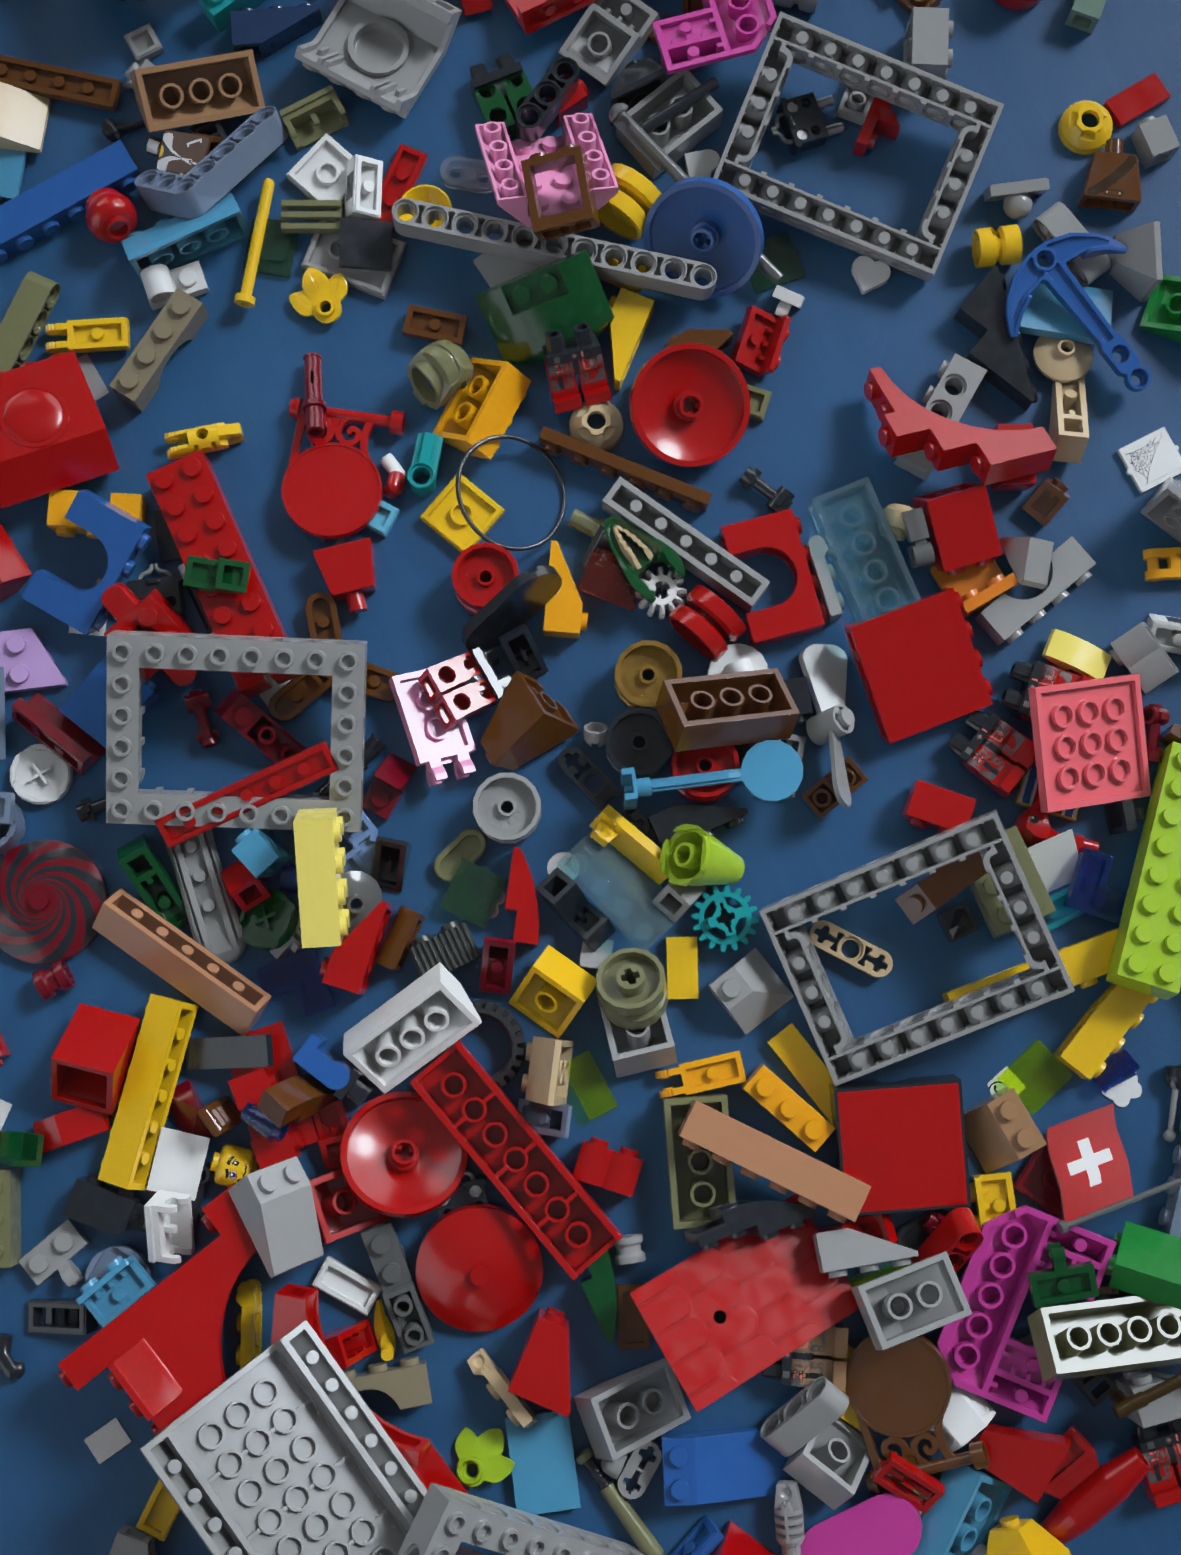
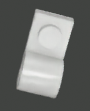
(162, 282)

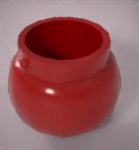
(110, 215)

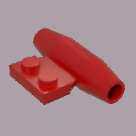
(1090, 1490)

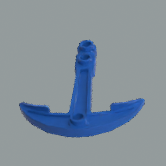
(1074, 298)

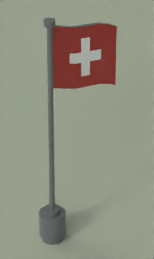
(1092, 1168)

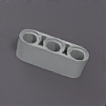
(1060, 221)
(804, 1416)

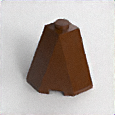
(525, 724)

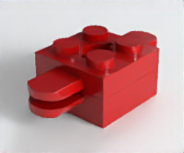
(148, 615)

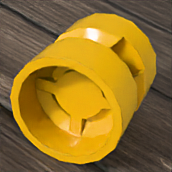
(994, 246)

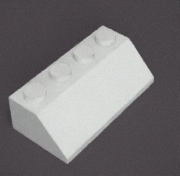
(411, 1028)

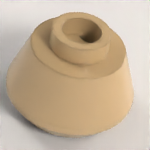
(895, 519)

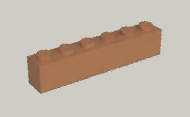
(181, 961)
(773, 1160)

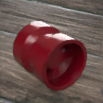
(55, 978)

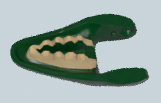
(639, 550)

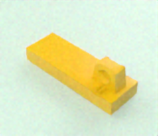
(626, 838)

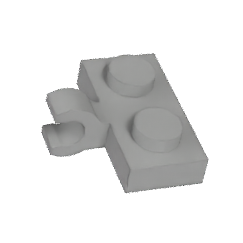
(55, 1255)

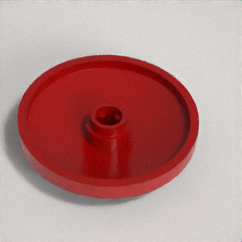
(689, 405)
(401, 1156)
(479, 1267)

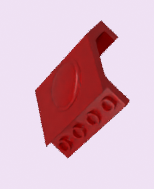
(49, 430)

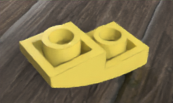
(1076, 654)

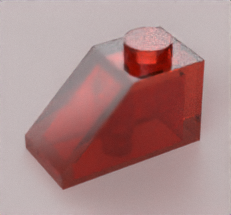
(607, 581)

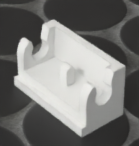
(169, 1226)

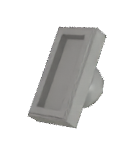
(1016, 195)

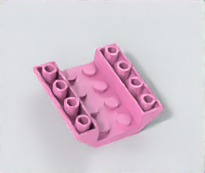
(556, 188)

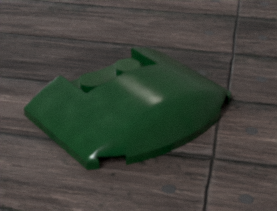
(544, 301)

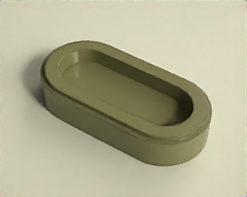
(468, 845)

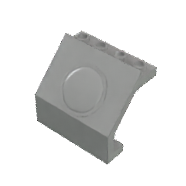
(382, 48)

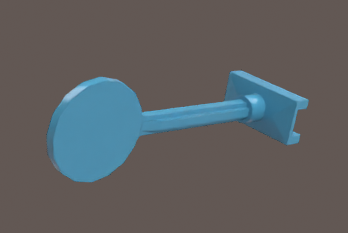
(768, 772)

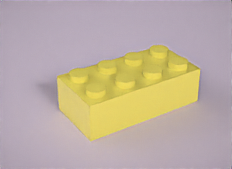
(319, 877)

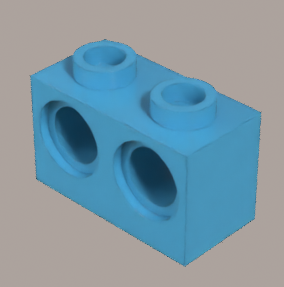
(261, 852)

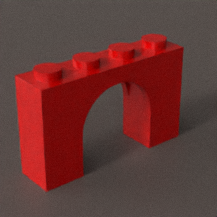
(778, 536)

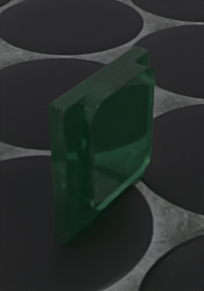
(277, 250)

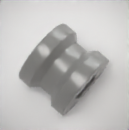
(629, 1249)

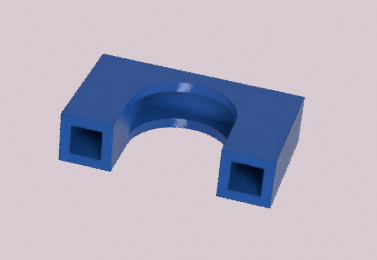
(122, 538)

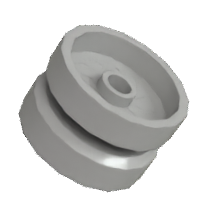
(512, 826)

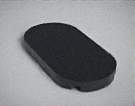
(511, 607)

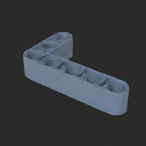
(216, 173)

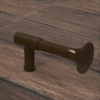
(1127, 1405)

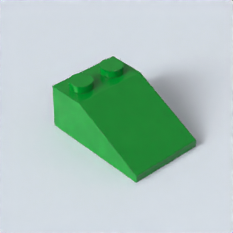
(1163, 309)

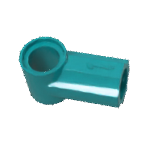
(425, 462)

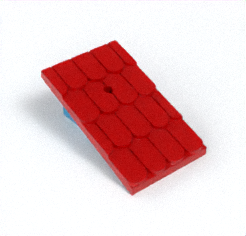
(770, 1304)

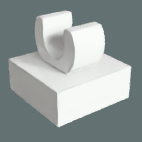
(787, 299)

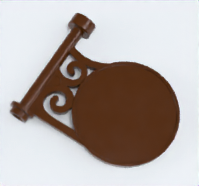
(904, 1396)

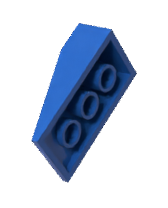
(718, 1466)

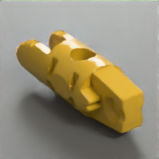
(204, 438)

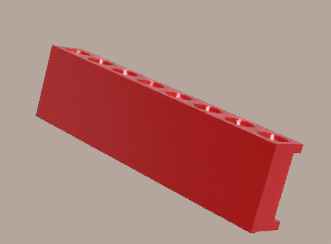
(516, 1159)

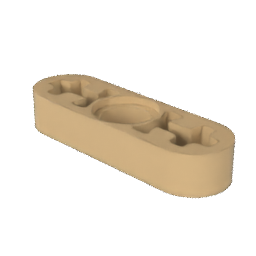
(874, 951)

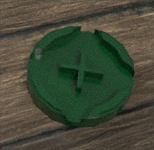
(270, 922)

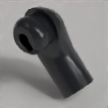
(8, 1366)

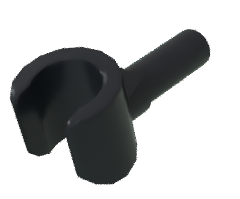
(114, 132)

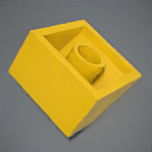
(553, 991)

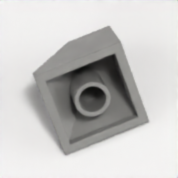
(1141, 265)
(750, 991)

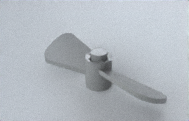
(826, 677)

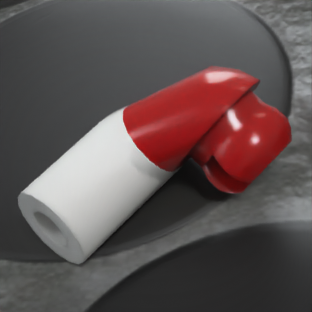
(396, 478)

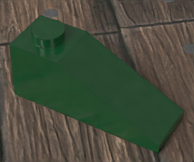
(152, 880)

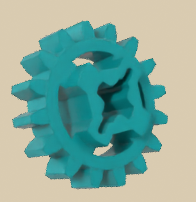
(730, 935)

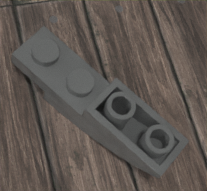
(398, 1286)

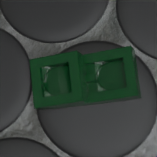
(216, 575)

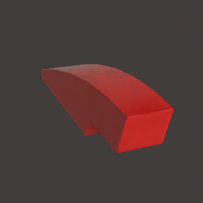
(523, 900)

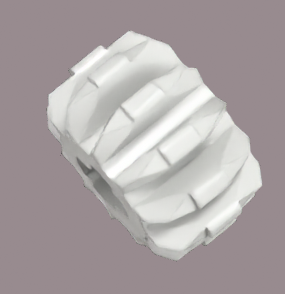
(672, 596)

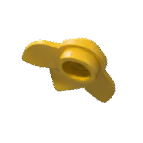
(320, 291)

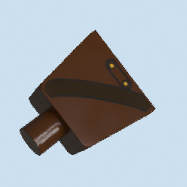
(1112, 180)

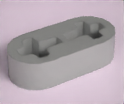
(646, 1472)

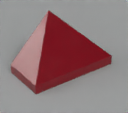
(184, 1110)

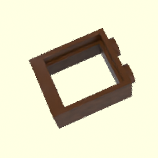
(569, 221)

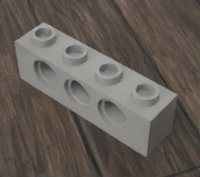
(965, 378)

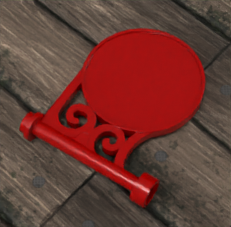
(333, 485)

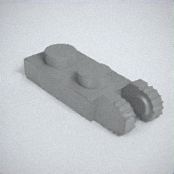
(826, 576)

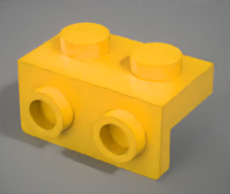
(992, 1195)

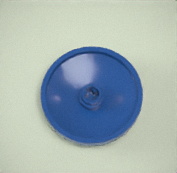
(710, 225)

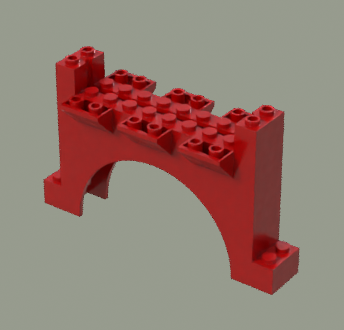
(171, 1338)

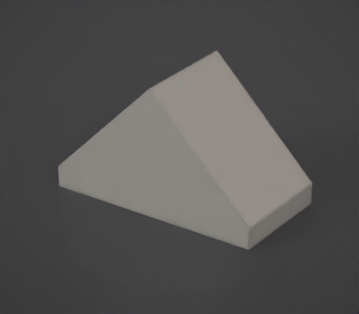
(1029, 559)

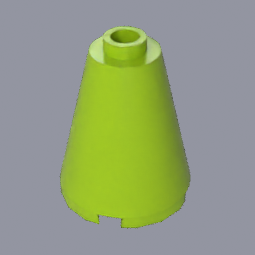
(699, 859)

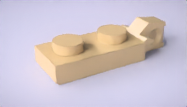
(519, 1411)

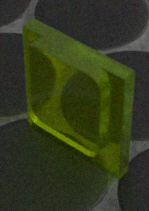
(1035, 1076)

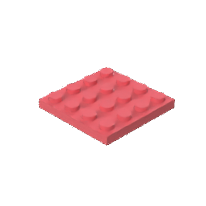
(1089, 742)

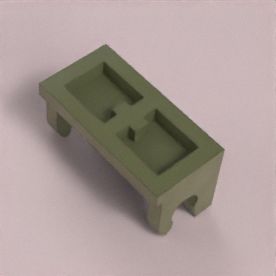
(314, 117)

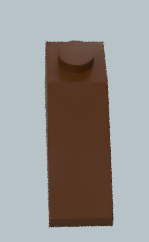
(940, 887)

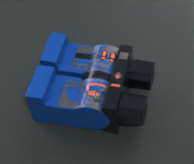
(332, 1072)

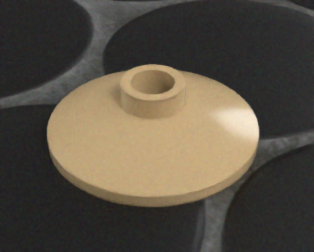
(1062, 365)

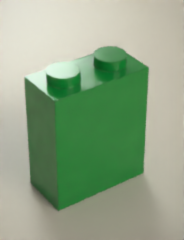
(1147, 1264)

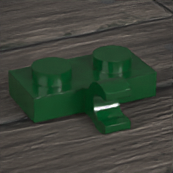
(1062, 1281)

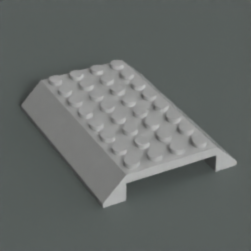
(288, 1461)

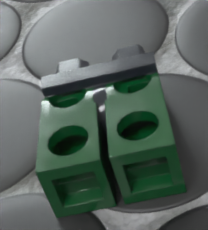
(500, 89)

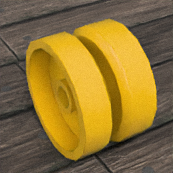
(628, 209)

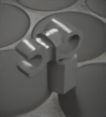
(921, 551)

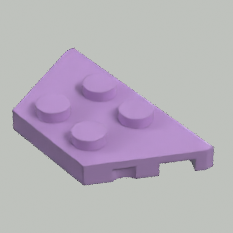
(27, 662)

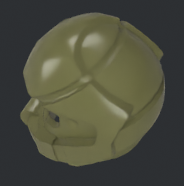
(445, 368)

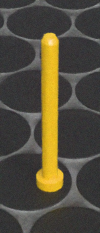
(245, 296)

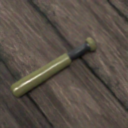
(628, 1517)

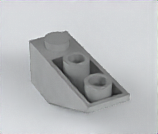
(850, 1249)

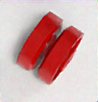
(478, 564)
(706, 623)
(717, 758)

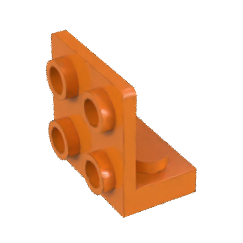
(976, 585)

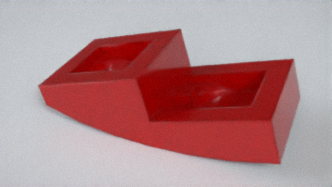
(330, 1126)

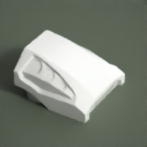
(964, 1417)

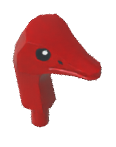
(1036, 827)

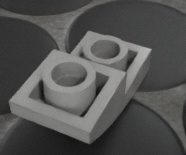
(854, 105)

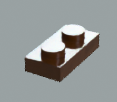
(434, 325)

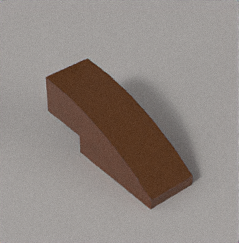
(295, 1099)

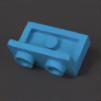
(116, 1290)

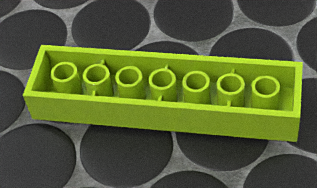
(1149, 930)

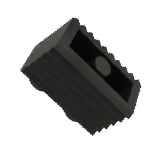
(451, 948)

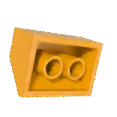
(483, 407)

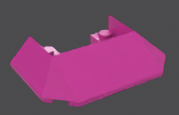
(713, 34)
(995, 1285)

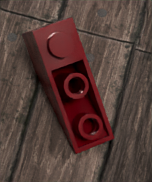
(257, 727)

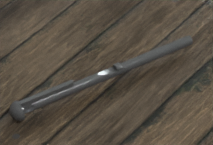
(655, 154)

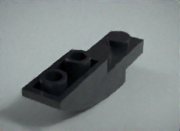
(748, 1217)

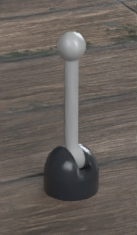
(1173, 1079)

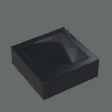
(957, 922)

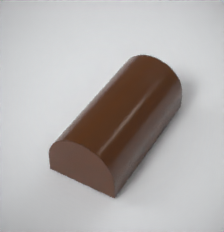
(399, 938)

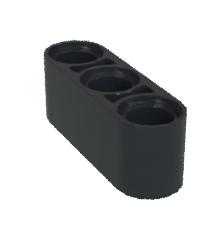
(549, 86)

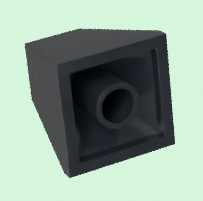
(637, 82)

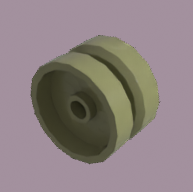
(632, 988)

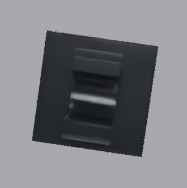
(1123, 816)

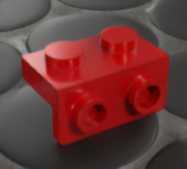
(760, 341)

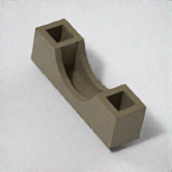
(142, 371)
(404, 1383)

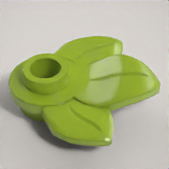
(485, 1453)

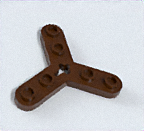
(307, 689)

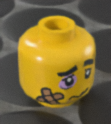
(232, 1164)

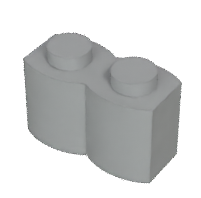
(1143, 656)

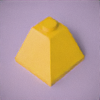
(1022, 1537)

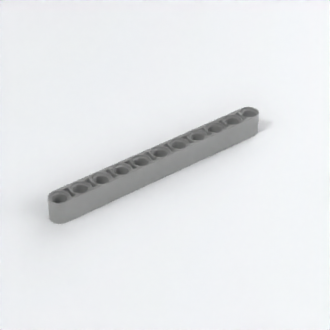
(537, 252)

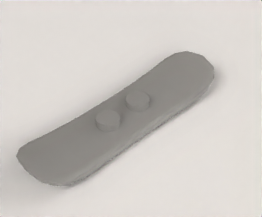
(206, 897)

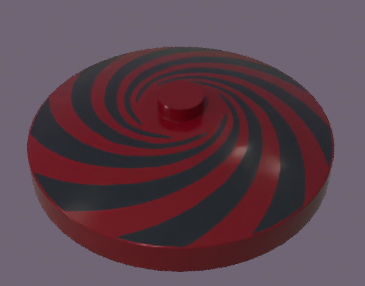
(48, 901)

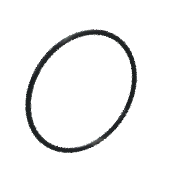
(547, 457)

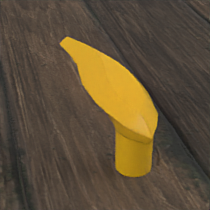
(384, 1332)

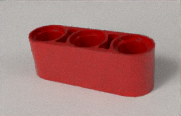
(957, 1235)

